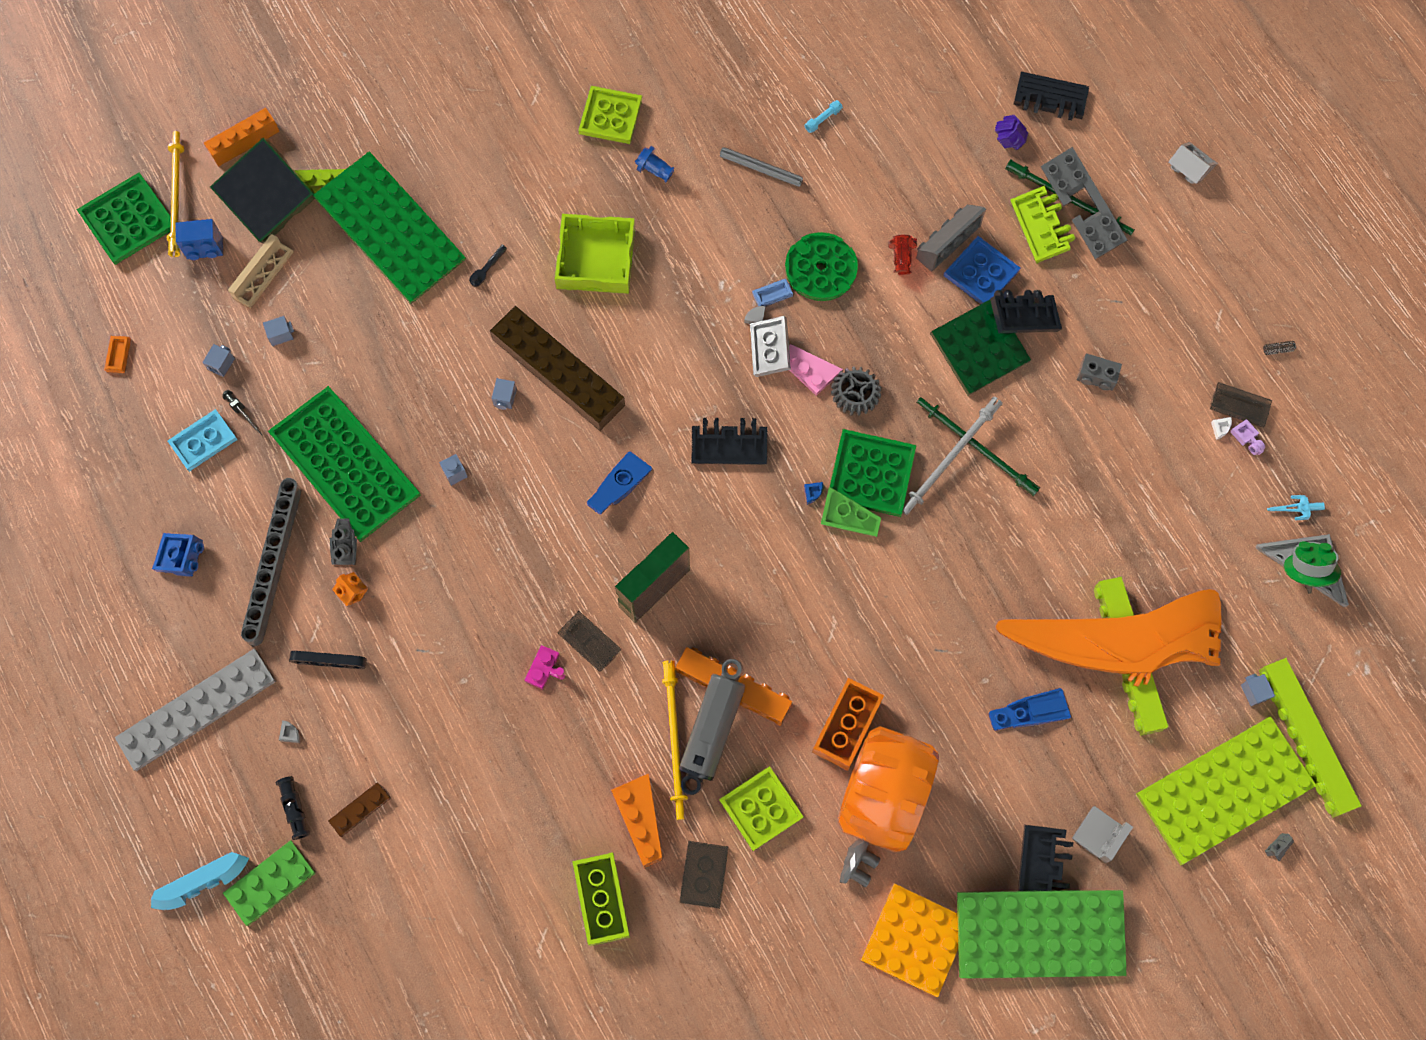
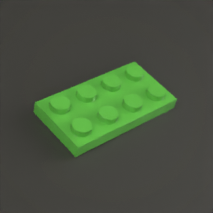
(269, 883)

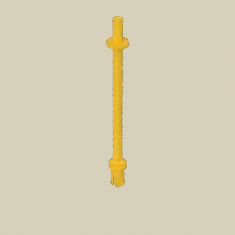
(176, 149)
(670, 682)

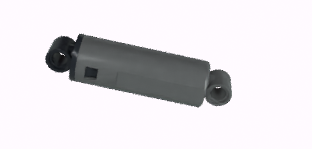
(712, 727)

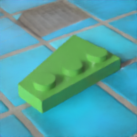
(849, 515)

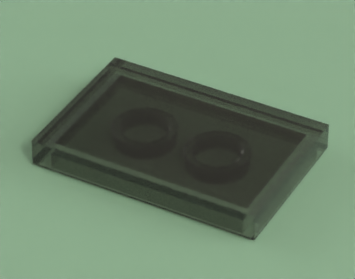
(703, 874)

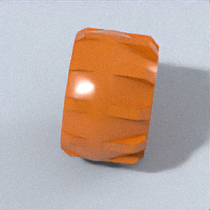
(888, 789)

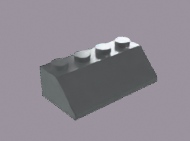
(950, 236)

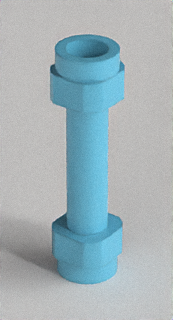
(812, 124)

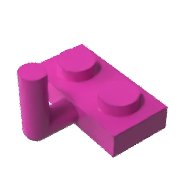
(543, 667)

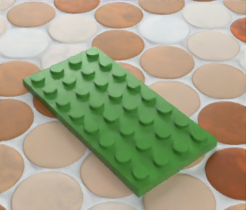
(1041, 934)

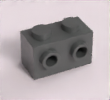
(1099, 372)

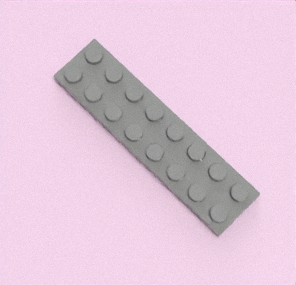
(194, 710)

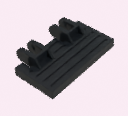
(1051, 94)
(1025, 312)
(729, 446)
(1038, 857)

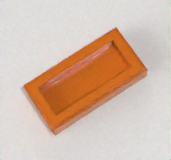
(117, 354)

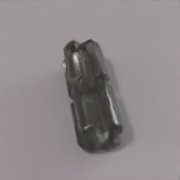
(1283, 347)

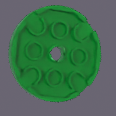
(825, 249)

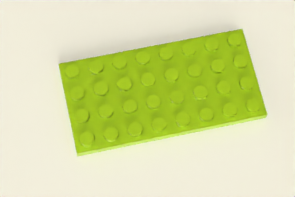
(1225, 790)

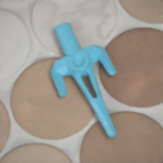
(1303, 507)

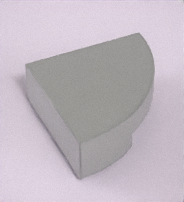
(755, 315)
(289, 733)

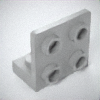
(1101, 834)

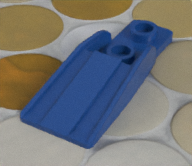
(619, 482)
(1031, 711)

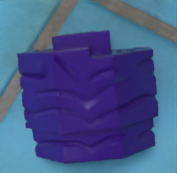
(1011, 132)

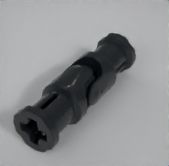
(293, 811)

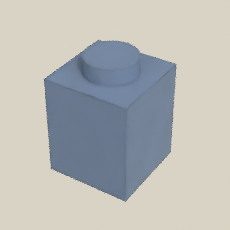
(278, 330)
(218, 360)
(504, 394)
(453, 469)
(1257, 689)

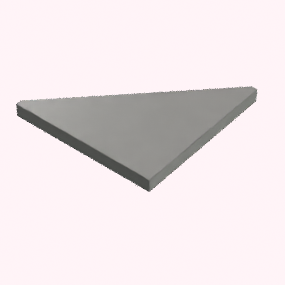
(1281, 550)

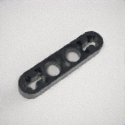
(327, 659)

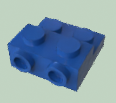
(178, 554)

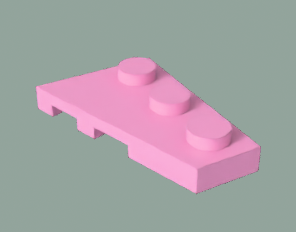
(811, 370)

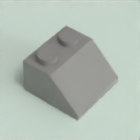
(1192, 163)

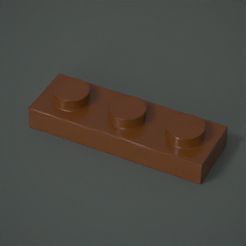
(359, 809)

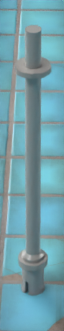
(986, 414)

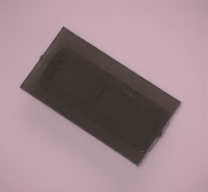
(1240, 404)
(589, 641)

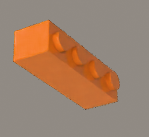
(241, 137)

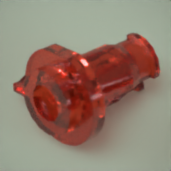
(902, 249)

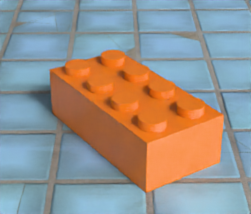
(847, 724)

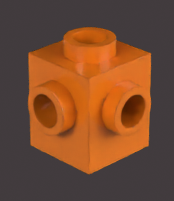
(349, 588)

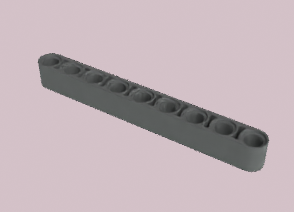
(273, 570)

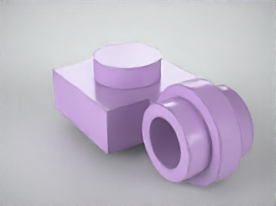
(1246, 433)

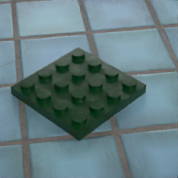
(977, 349)

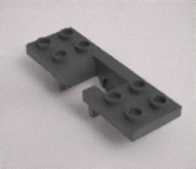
(1069, 177)

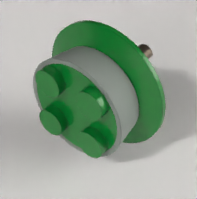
(1313, 565)

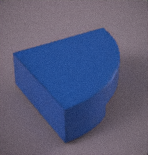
(813, 491)

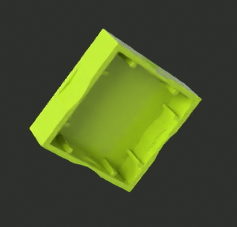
(595, 253)

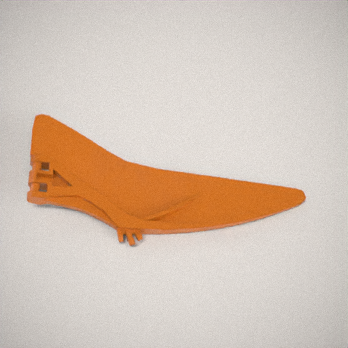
(1129, 643)

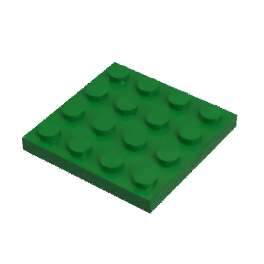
(126, 218)
(873, 471)

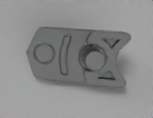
(1279, 846)

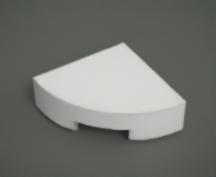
(1221, 427)

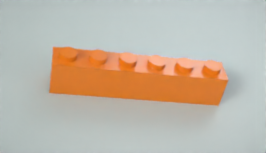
(755, 698)

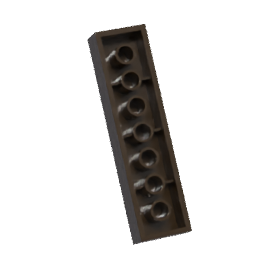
(557, 368)

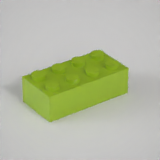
(601, 899)

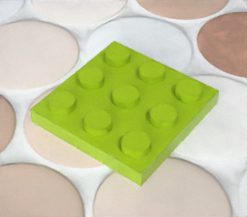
(610, 114)
(761, 808)

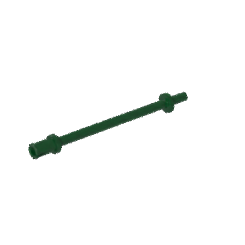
(1024, 173)
(1020, 479)

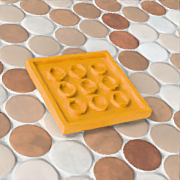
(914, 940)

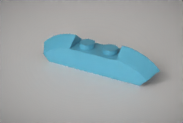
(175, 893)

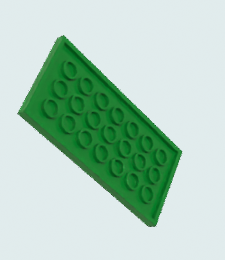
(389, 227)
(344, 463)

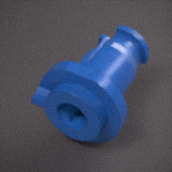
(652, 163)

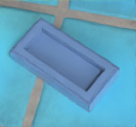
(772, 293)

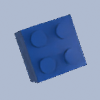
(199, 239)

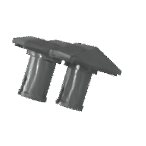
(343, 543)
(857, 853)

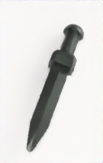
(238, 407)

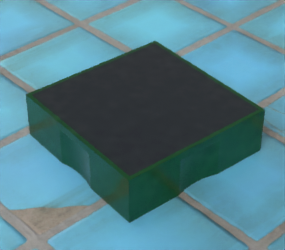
(263, 190)
(653, 577)

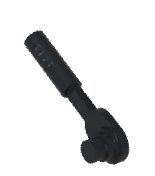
(479, 275)

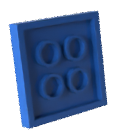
(981, 271)

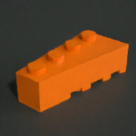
(638, 813)

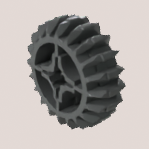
(867, 383)

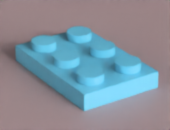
(202, 440)

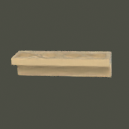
(254, 269)

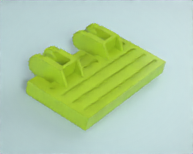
(1039, 222)

